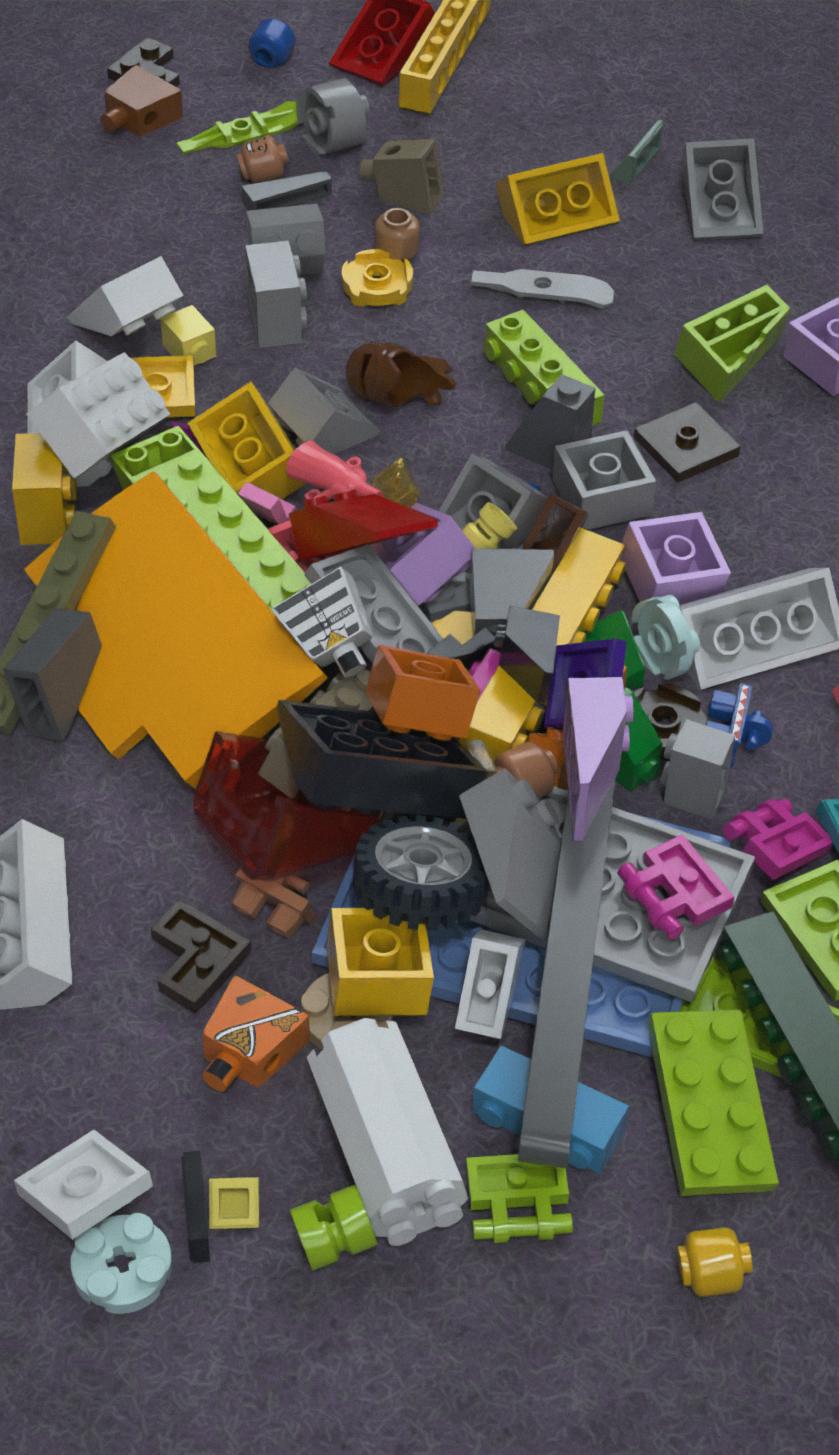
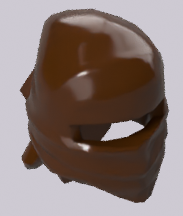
(396, 375)

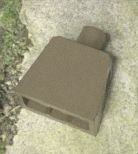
(406, 174)

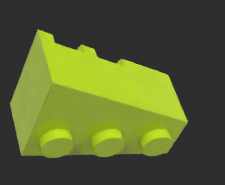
(731, 339)

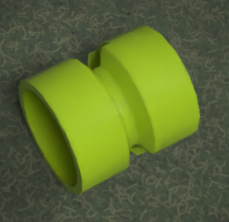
(334, 1227)

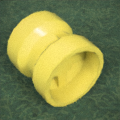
(489, 528)

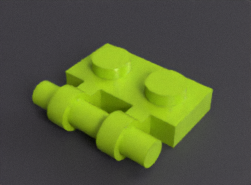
(505, 1183)

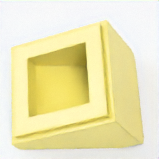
(234, 1202)

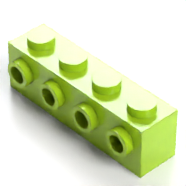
(532, 358)

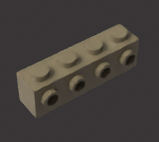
(341, 693)

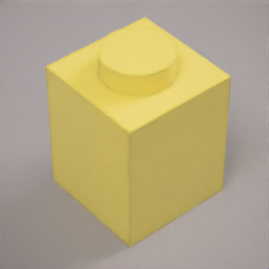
(188, 334)

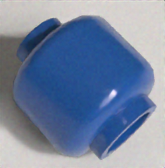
(271, 43)

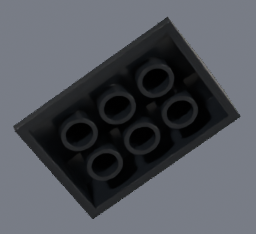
(359, 763)

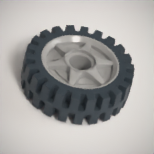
(419, 873)

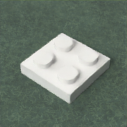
(83, 1184)

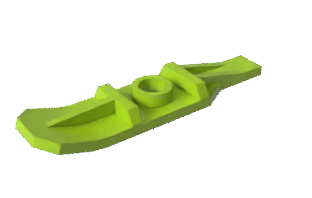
(244, 129)

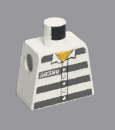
(328, 621)

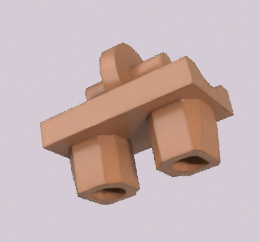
(290, 907)

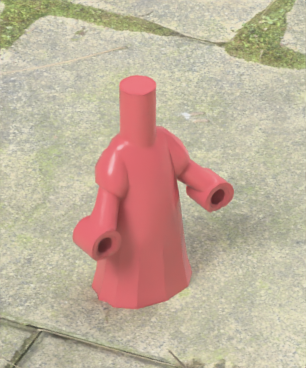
(327, 472)

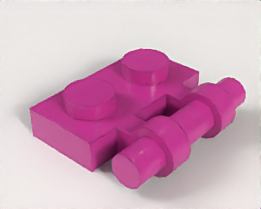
(785, 845)
(685, 877)

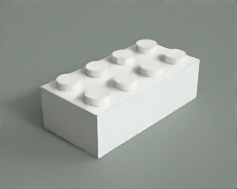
(98, 414)

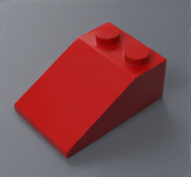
(382, 38)
(352, 523)

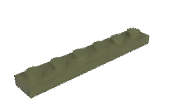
(58, 589)

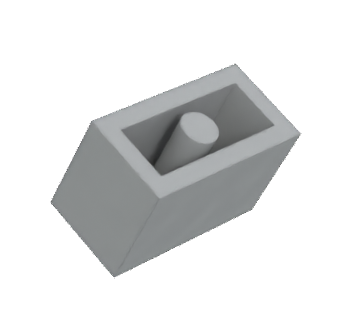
(697, 768)

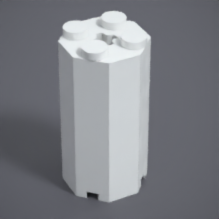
(388, 1131)

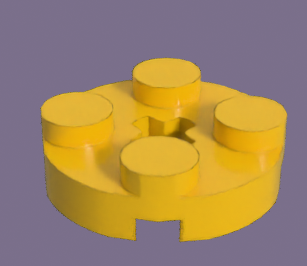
(390, 288)

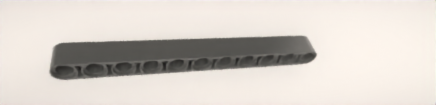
(565, 993)

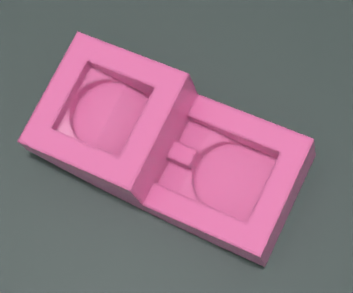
(266, 504)

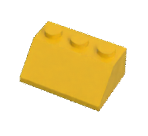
(558, 199)
(246, 443)

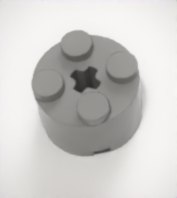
(332, 116)

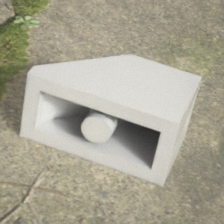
(489, 983)

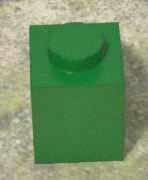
(644, 753)

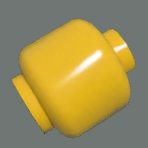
(714, 1262)

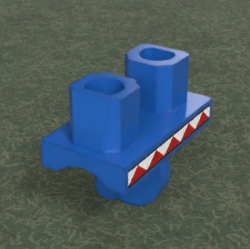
(751, 729)

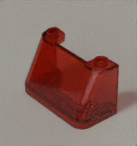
(262, 825)

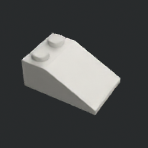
(129, 300)

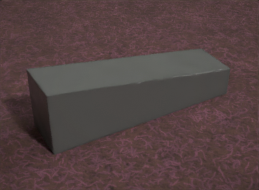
(287, 191)

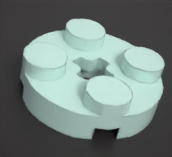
(664, 636)
(127, 1236)

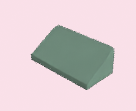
(639, 155)

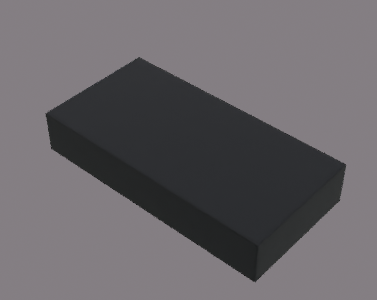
(195, 1207)

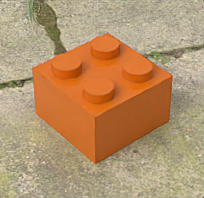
(422, 693)

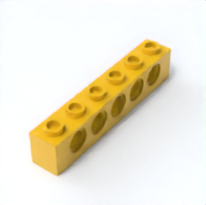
(440, 52)

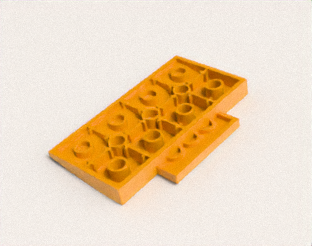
(179, 636)

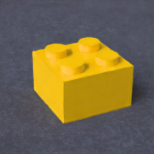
(41, 491)
(377, 965)

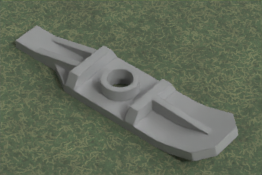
(547, 286)

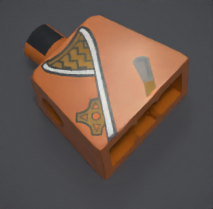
(251, 1036)

